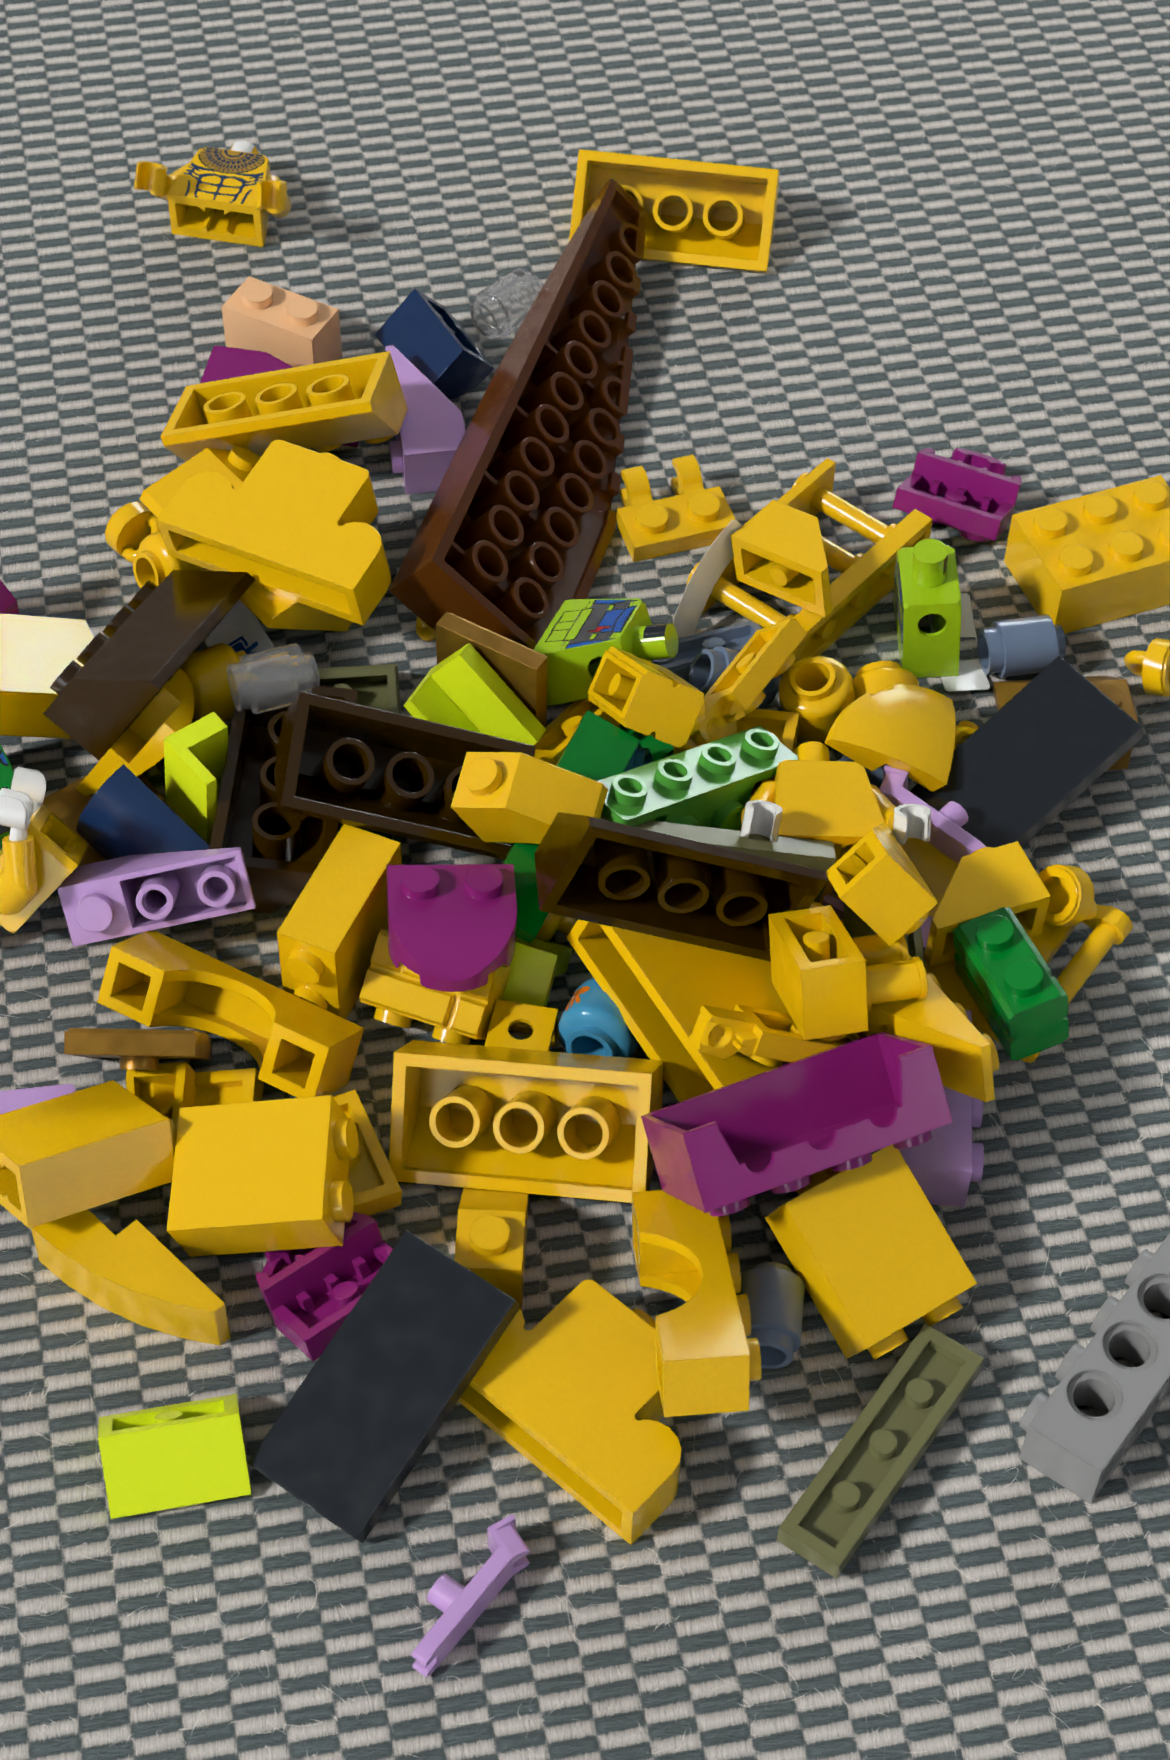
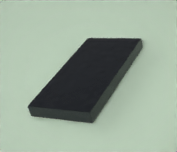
(1035, 756)
(384, 1385)

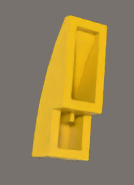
(131, 1277)

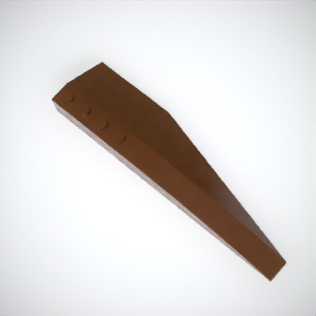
(535, 472)

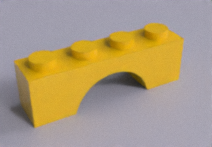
(174, 985)
(702, 1344)

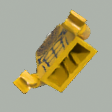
(219, 194)

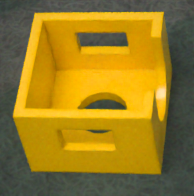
(509, 1015)

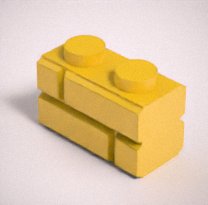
(647, 697)
(403, 998)

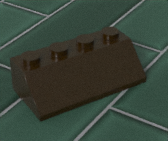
(141, 654)
(379, 771)
(276, 844)
(667, 884)

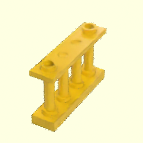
(863, 578)

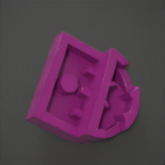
(961, 492)
(451, 922)
(317, 1288)

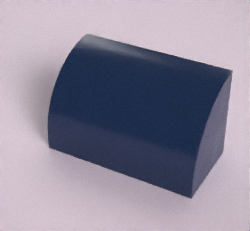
(435, 345)
(132, 820)

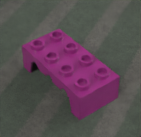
(797, 1122)

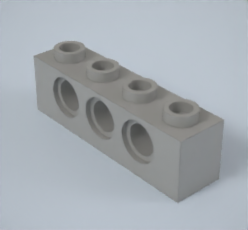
(1086, 1449)

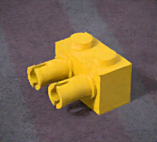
(835, 978)

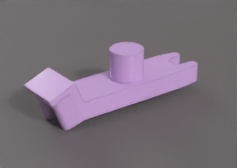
(945, 824)
(463, 1604)

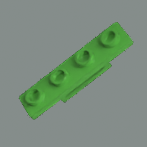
(697, 785)

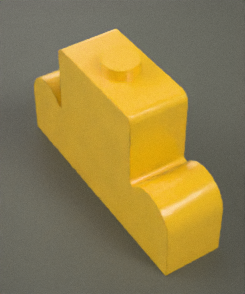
(290, 525)
(660, 994)
(585, 1406)

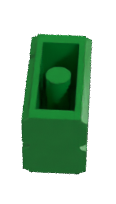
(1011, 983)

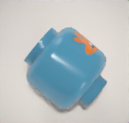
(595, 1024)

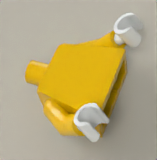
(828, 803)
(36, 852)

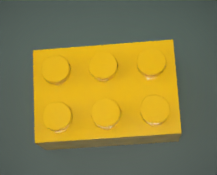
(1095, 554)

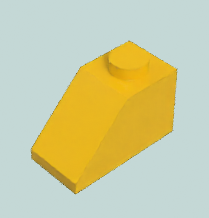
(784, 557)
(518, 796)
(982, 884)
(494, 1237)

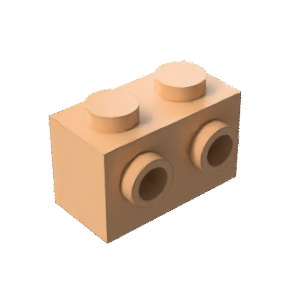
(281, 324)

